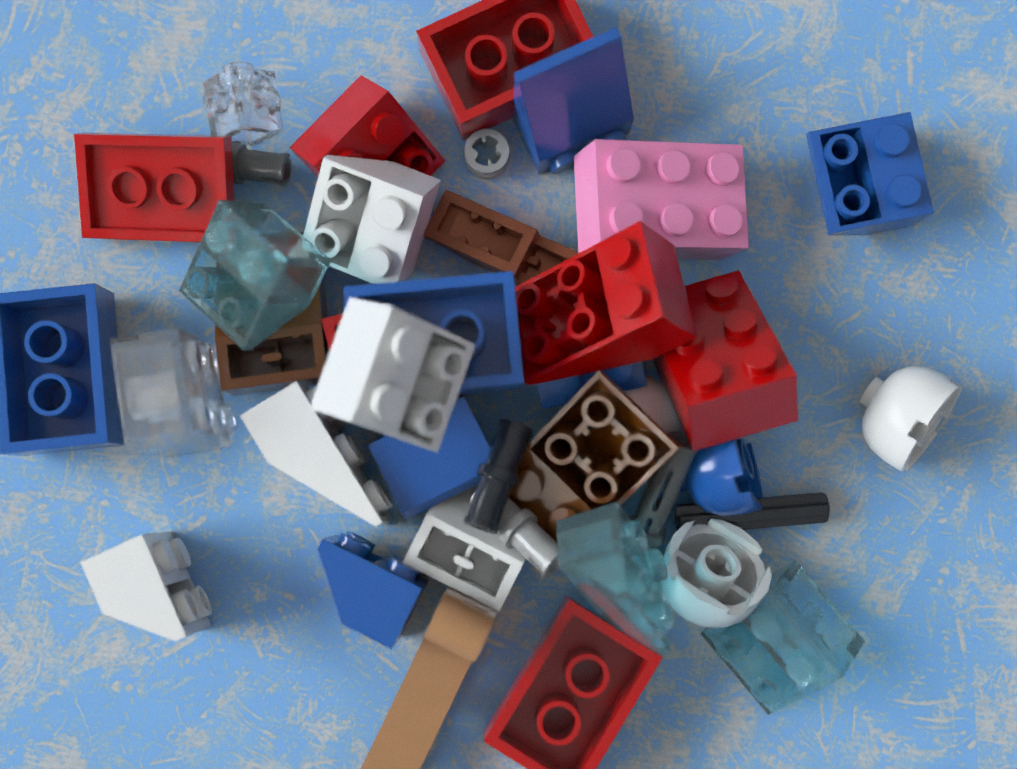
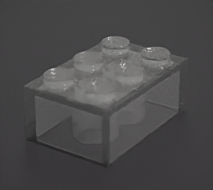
(170, 394)

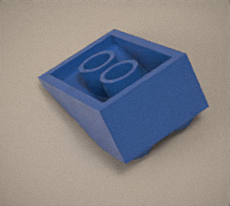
(572, 101)

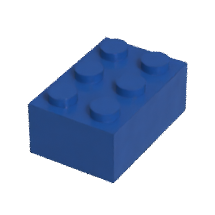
(471, 307)
(58, 371)

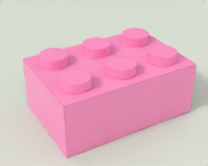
(676, 188)

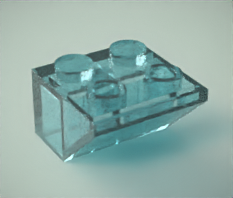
(252, 272)
(617, 572)
(788, 641)

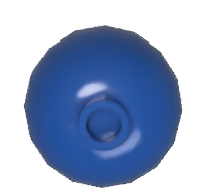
(725, 479)

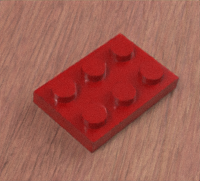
(151, 184)

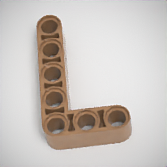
(432, 682)

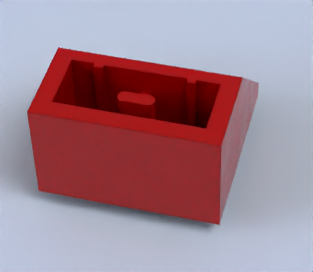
(367, 125)

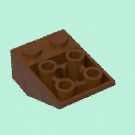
(287, 356)
(590, 455)

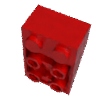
(604, 308)

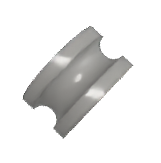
(471, 155)

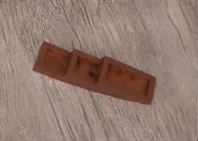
(493, 239)

